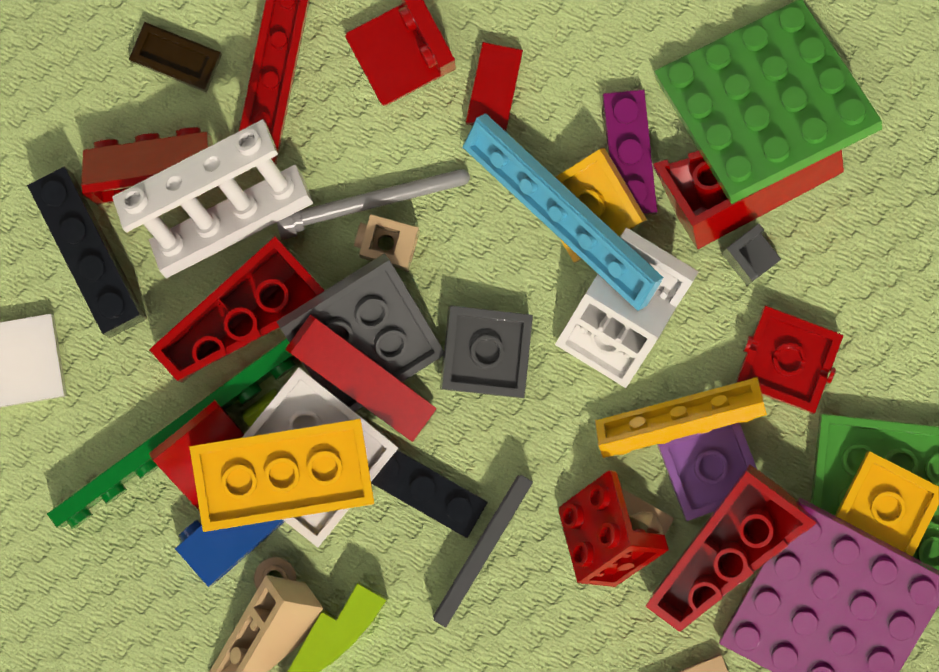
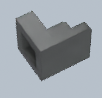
(751, 255)

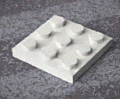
(308, 404)

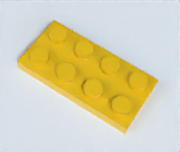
(281, 475)

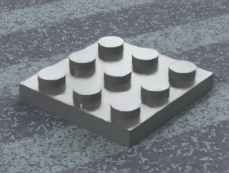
(375, 317)

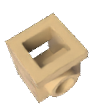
(404, 238)

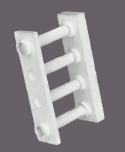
(224, 223)

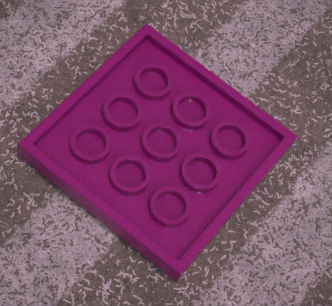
(834, 603)

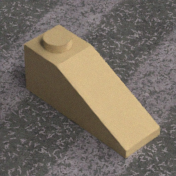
(270, 626)

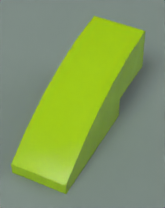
(335, 635)

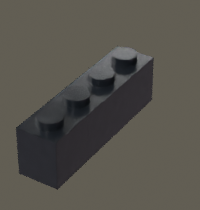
(87, 252)

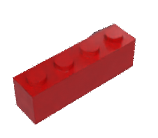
(705, 207)
(237, 311)
(738, 538)

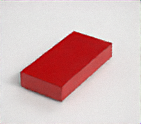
(494, 84)

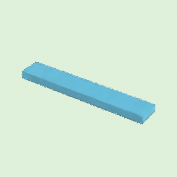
(562, 212)

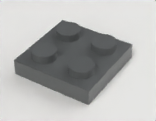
(486, 352)

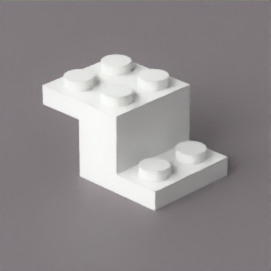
(610, 331)

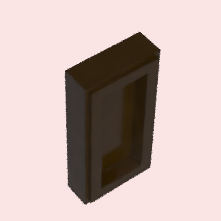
(175, 57)

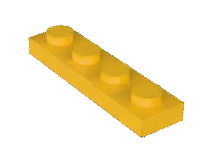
(680, 418)

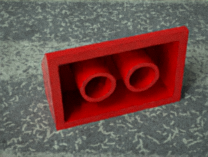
(116, 166)

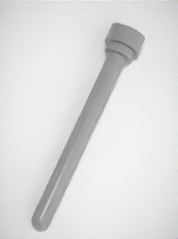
(296, 222)

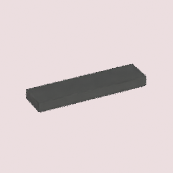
(482, 550)

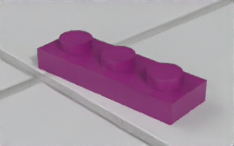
(630, 144)

